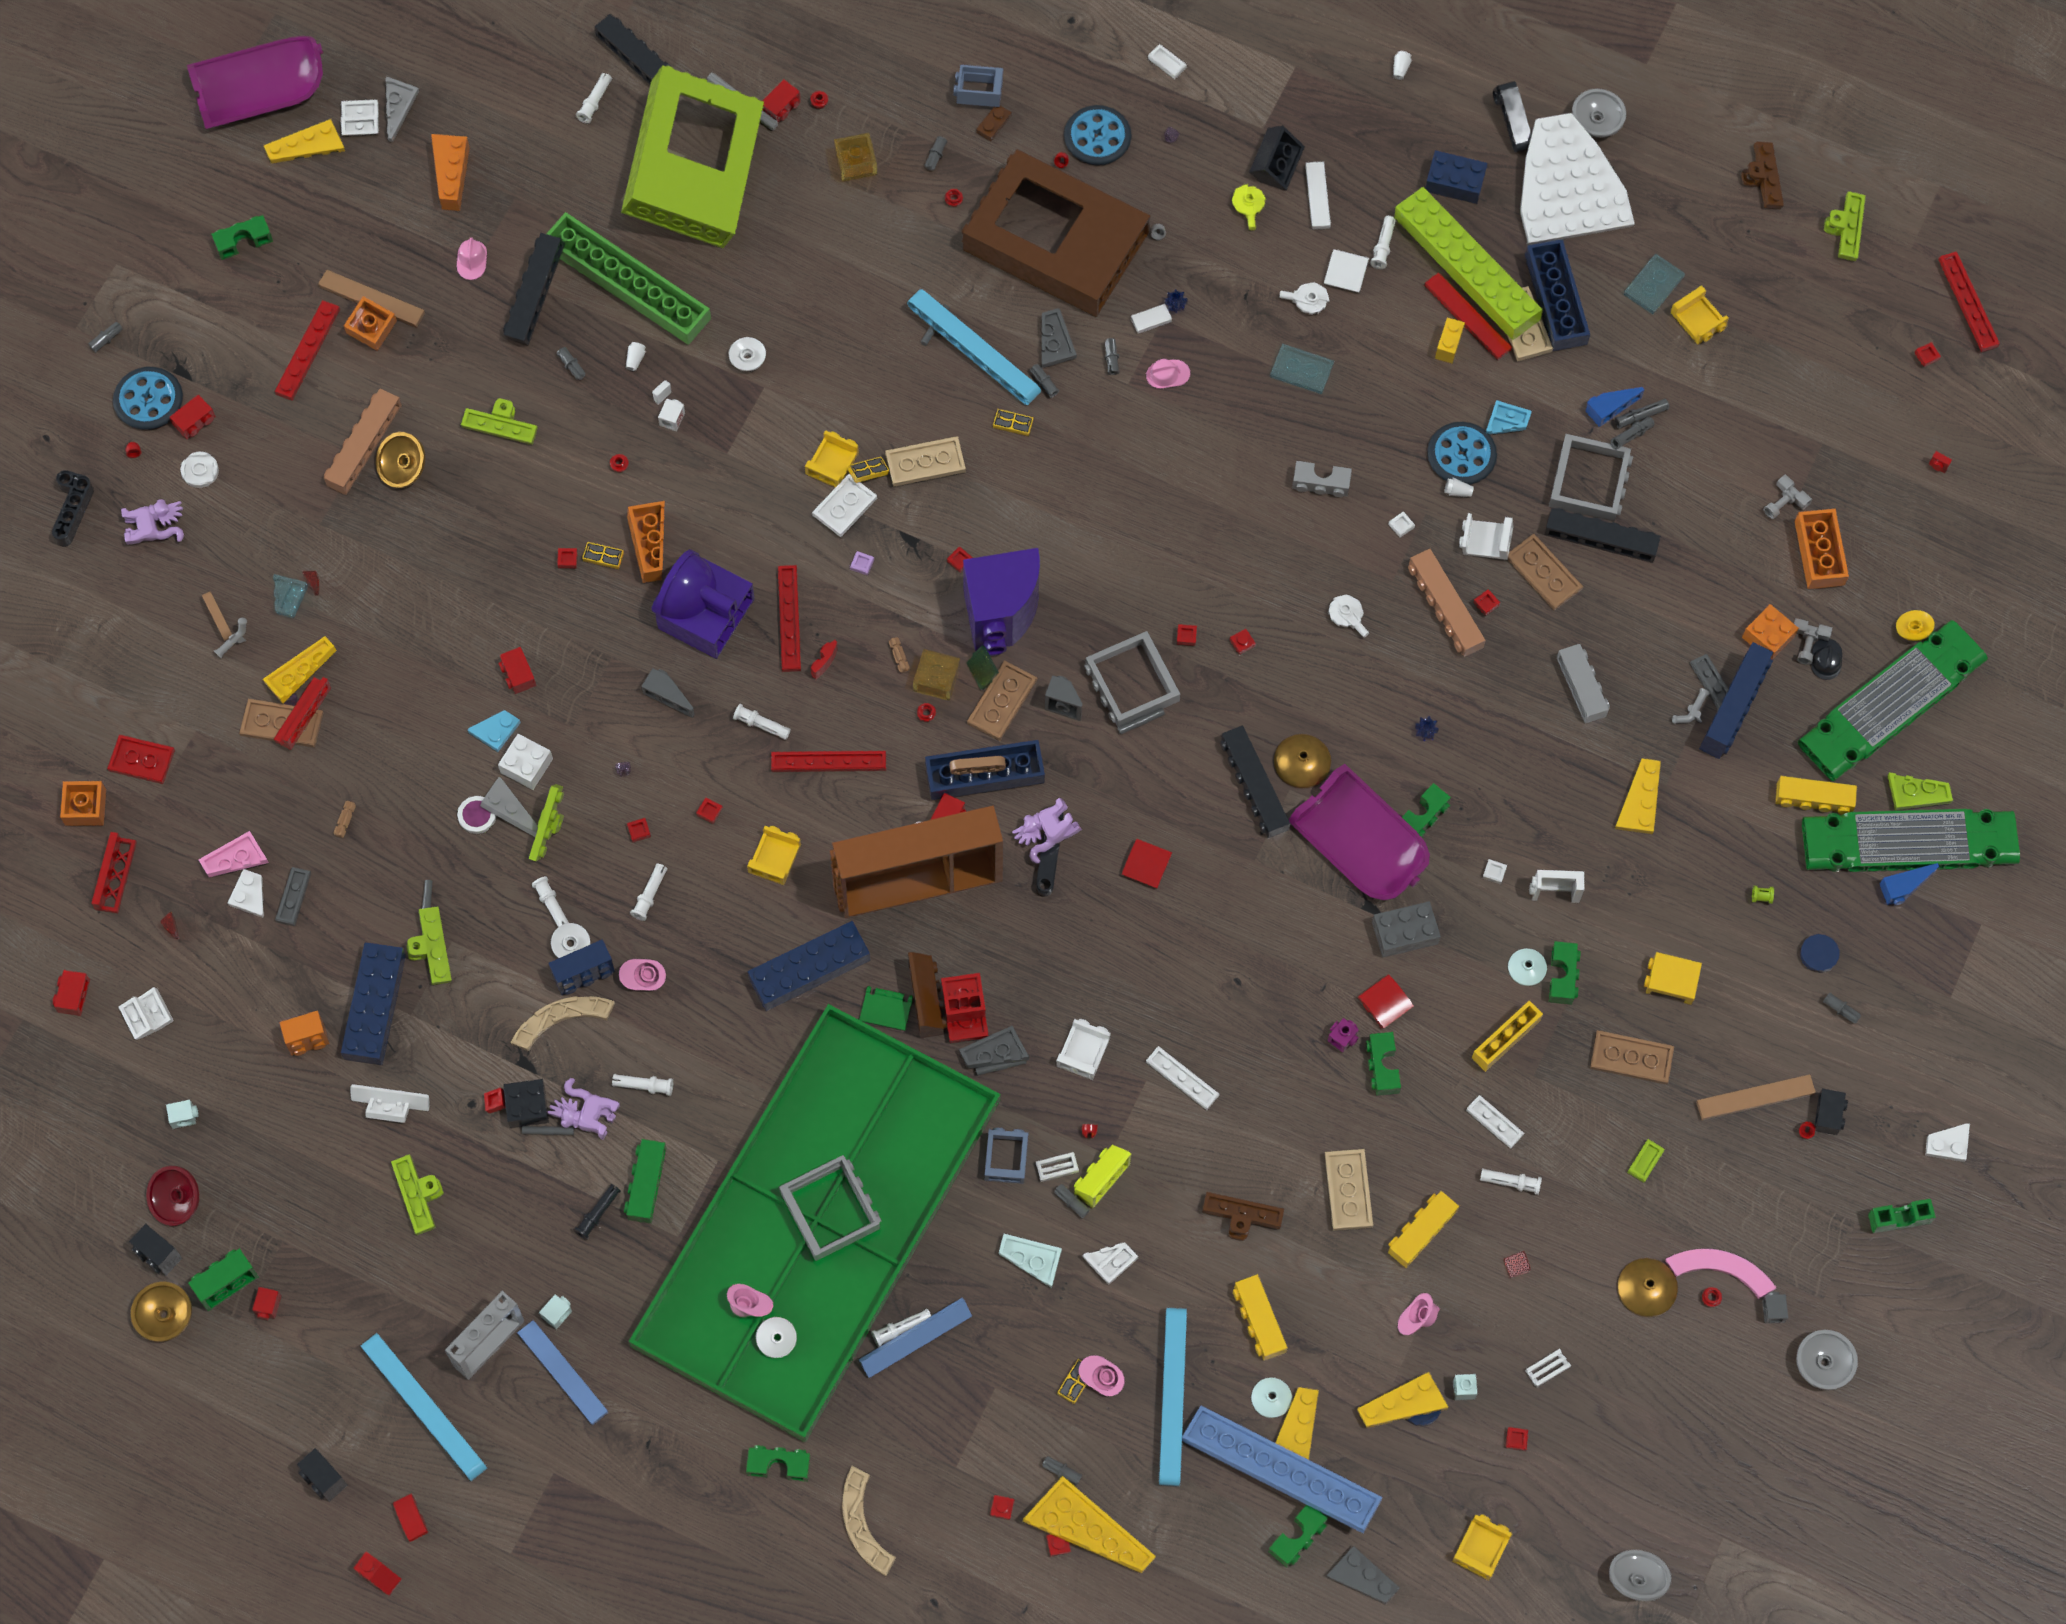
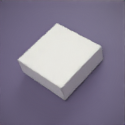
(661, 392)
(1401, 524)
(1494, 871)

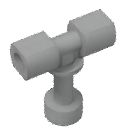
(1790, 495)
(1810, 634)

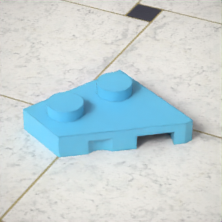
(1507, 418)
(495, 730)

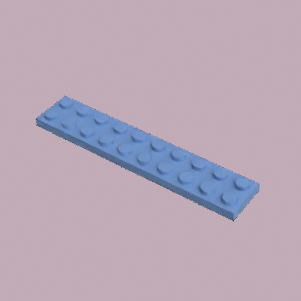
(1282, 1469)

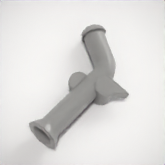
(237, 637)
(1694, 713)

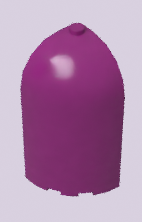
(256, 79)
(1362, 836)

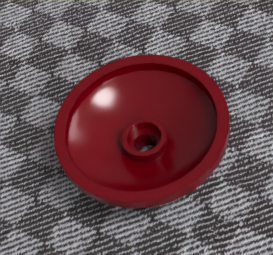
(165, 1199)

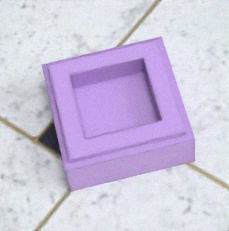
(862, 563)

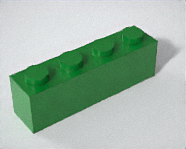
(646, 1181)

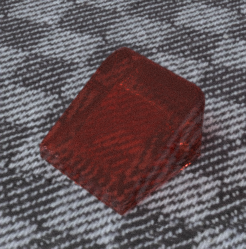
(312, 580)
(170, 926)
(1517, 1264)

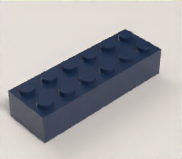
(1557, 294)
(1737, 701)
(1022, 769)
(809, 965)
(373, 1004)

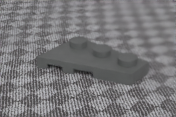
(1055, 339)
(994, 1050)
(1362, 1575)

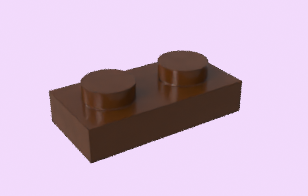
(993, 122)

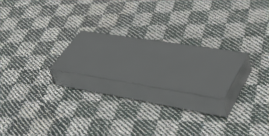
(1710, 679)
(293, 896)

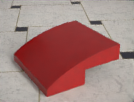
(1147, 863)
(1385, 1001)

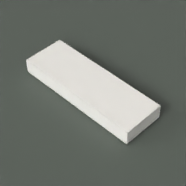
(1495, 1121)

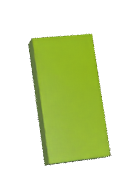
(1646, 1160)

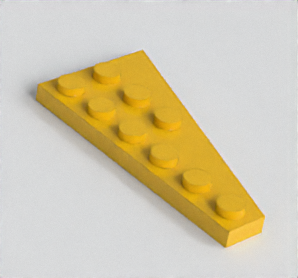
(1080, 1521)

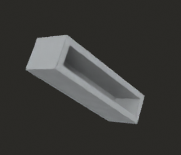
(1582, 683)

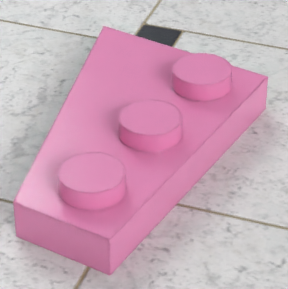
(234, 856)

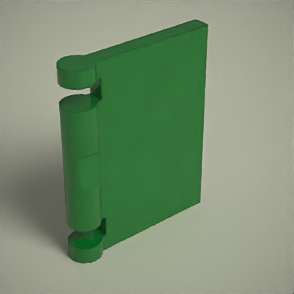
(886, 1009)

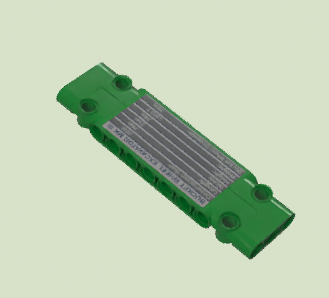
(1892, 700)
(1910, 840)

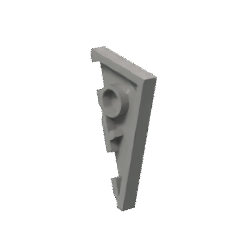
(399, 101)
(506, 806)

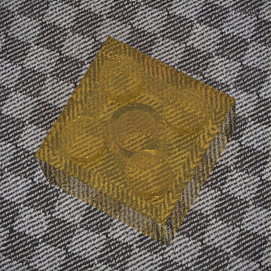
(855, 156)
(936, 674)

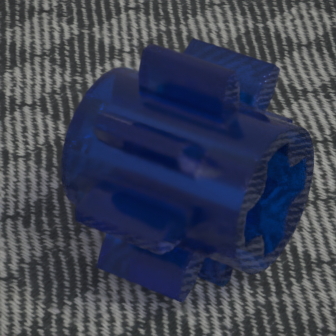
(1176, 301)
(1427, 723)

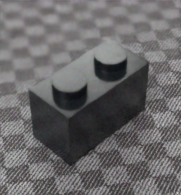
(1830, 1112)

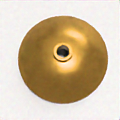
(392, 459)
(1302, 771)
(1639, 1297)
(150, 1305)

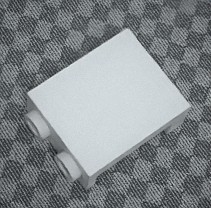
(1558, 881)
(1084, 1049)

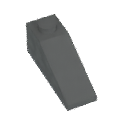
(663, 689)

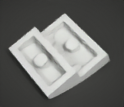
(360, 117)
(1346, 271)
(146, 1014)

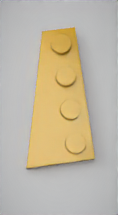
(310, 141)
(299, 669)
(1641, 801)
(1408, 1400)
(1299, 1423)

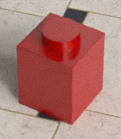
(266, 1303)

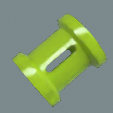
(1763, 894)

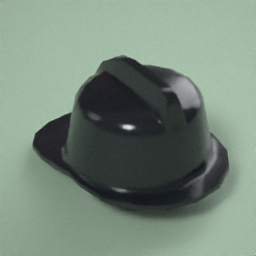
(1826, 659)

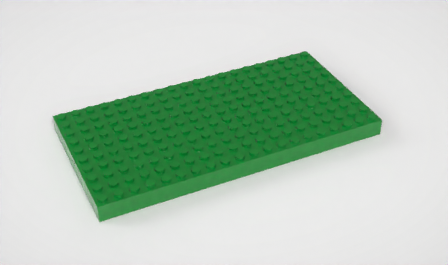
(908, 1137)

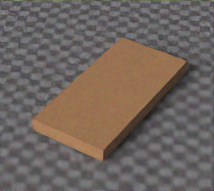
(1544, 572)
(1002, 700)
(266, 718)
(1632, 1057)

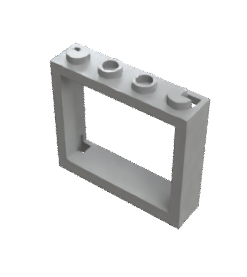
(1583, 507)
(1107, 700)
(787, 1189)
(485, 1335)

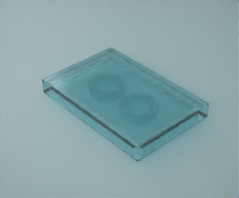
(1654, 284)
(1302, 369)

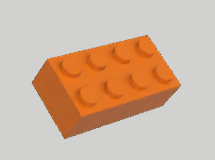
(1821, 548)

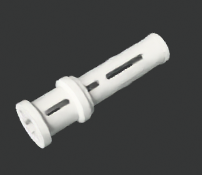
(590, 104)
(1382, 248)
(754, 719)
(548, 896)
(646, 900)
(652, 1084)
(1520, 1182)
(894, 1330)

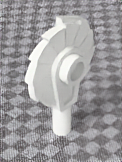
(1309, 298)
(1347, 612)

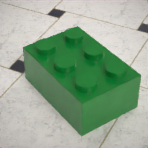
(223, 1279)

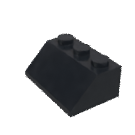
(1277, 158)

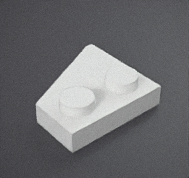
(248, 893)
(1949, 1143)
(1111, 1261)

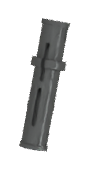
(1639, 414)
(1637, 430)

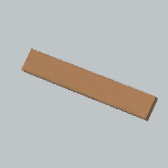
(355, 291)
(1756, 1097)

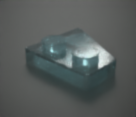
(288, 595)

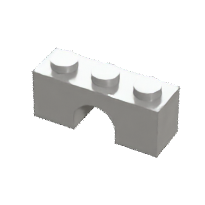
(1307, 480)

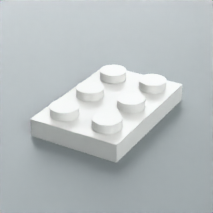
(844, 505)

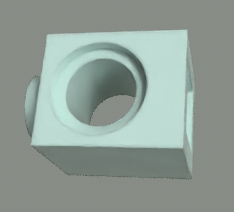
(182, 1114)
(556, 1311)
(1465, 1387)

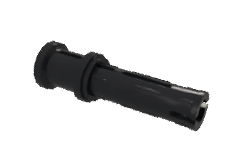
(592, 1219)

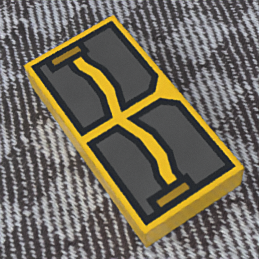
(1013, 422)
(868, 469)
(603, 555)
(1073, 1385)

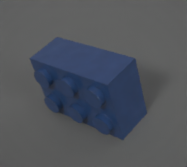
(1456, 177)
(582, 967)

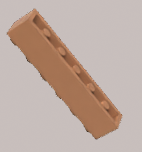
(362, 441)
(1446, 603)

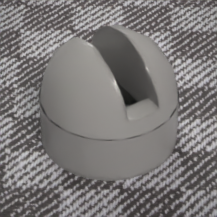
(1161, 235)

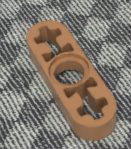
(217, 615)
(977, 765)

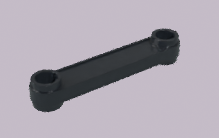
(1047, 867)

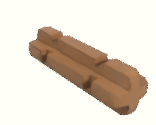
(899, 655)
(344, 819)

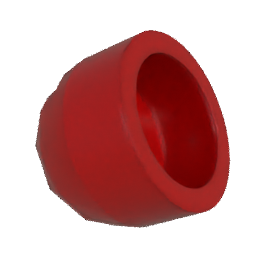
(1057, 161)
(133, 450)
(1089, 1129)
(1811, 1130)

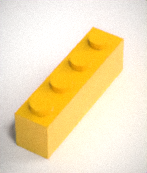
(1816, 795)
(1507, 1036)
(1423, 1229)
(1260, 1317)

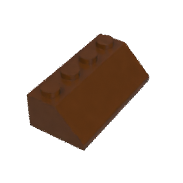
(926, 995)

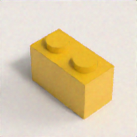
(1449, 340)

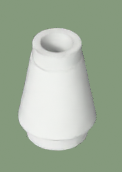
(1401, 64)
(635, 355)
(1458, 488)

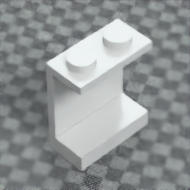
(1486, 538)

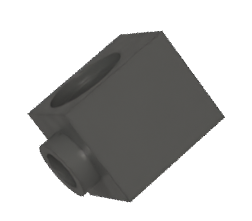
(1775, 1308)

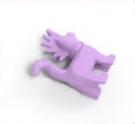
(145, 519)
(1054, 828)
(591, 1111)

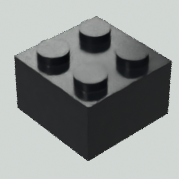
(526, 1103)
(155, 1249)
(325, 1479)

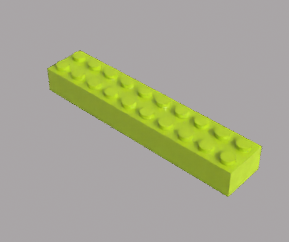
(1468, 263)

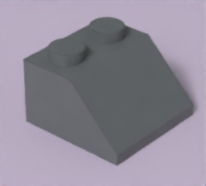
(1063, 698)

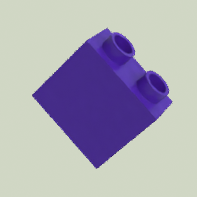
(1001, 597)

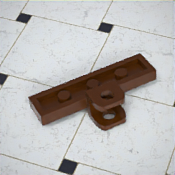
(1765, 173)
(1242, 1214)

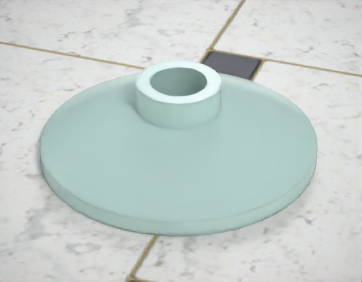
(1523, 974)
(1271, 1407)

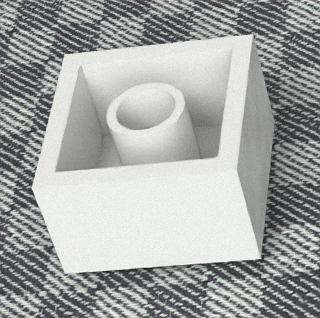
(525, 761)

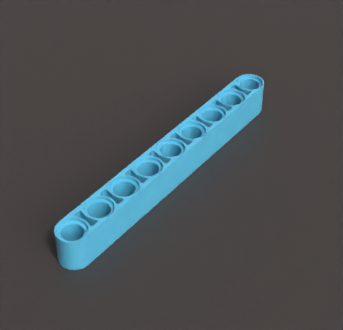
(974, 347)
(1173, 1397)
(423, 1407)

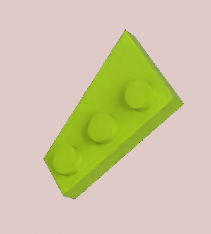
(1916, 793)

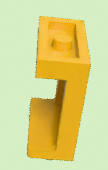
(1698, 316)
(832, 459)
(774, 855)
(1673, 977)
(1482, 1546)

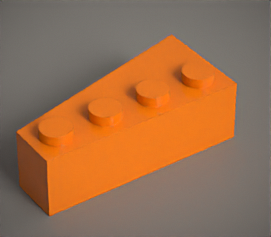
(451, 164)
(647, 533)

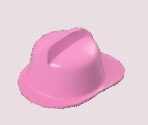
(471, 259)
(1167, 373)
(642, 974)
(747, 1301)
(1418, 1314)
(1101, 1375)

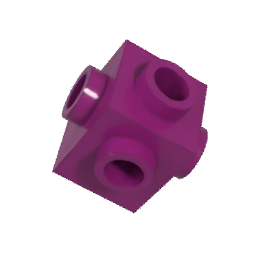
(1343, 1034)

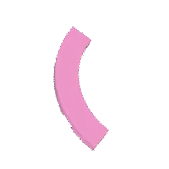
(1722, 1262)

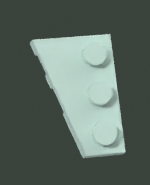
(1031, 1256)

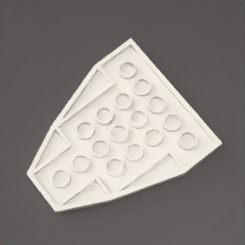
(1569, 184)

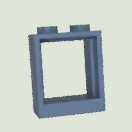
(979, 74)
(1006, 1175)

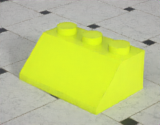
(1102, 1175)

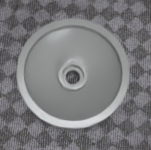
(1600, 105)
(1834, 1349)
(1640, 1575)

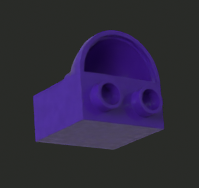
(702, 603)

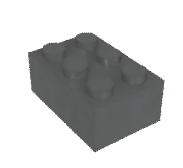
(1406, 929)

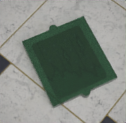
(982, 667)

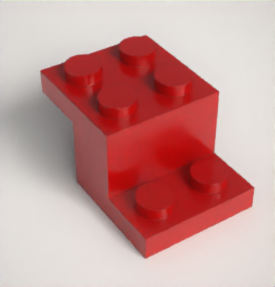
(964, 1007)

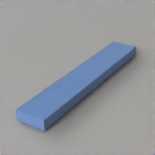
(915, 1337)
(562, 1372)

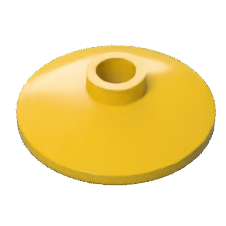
(1915, 625)

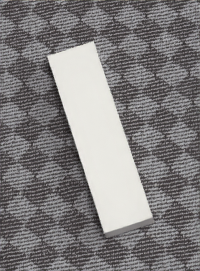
(1317, 195)
(1182, 1078)

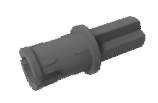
(935, 153)
(105, 337)
(1111, 356)
(571, 363)
(1044, 380)
(1842, 1008)
(1072, 1201)
(1062, 1470)

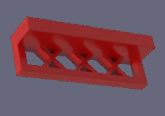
(303, 712)
(105, 876)

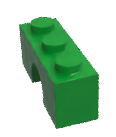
(253, 229)
(1435, 802)
(1566, 957)
(1384, 1080)
(1911, 1215)
(762, 1459)
(1287, 1549)

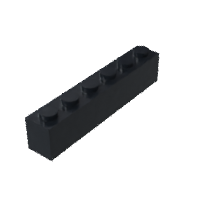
(629, 47)
(534, 288)
(1602, 535)
(1255, 782)

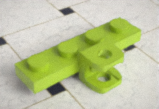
(1848, 225)
(500, 423)
(549, 822)
(431, 946)
(417, 1193)

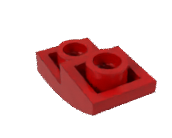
(828, 654)
(410, 1517)

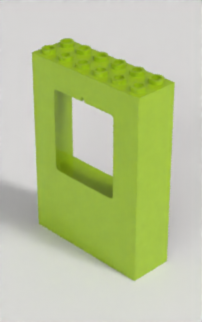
(681, 191)

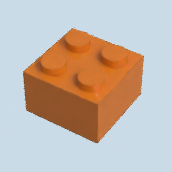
(370, 323)
(1771, 631)
(83, 803)
(304, 1033)

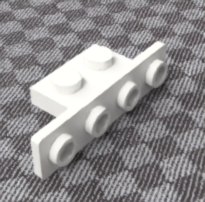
(388, 1103)

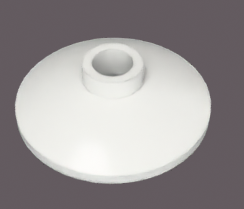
(747, 347)
(569, 932)
(766, 1333)

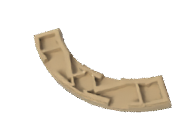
(558, 1012)
(856, 1524)

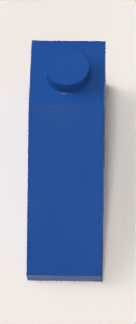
(1611, 404)
(1903, 885)

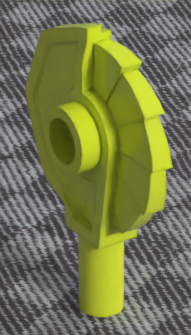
(1248, 202)

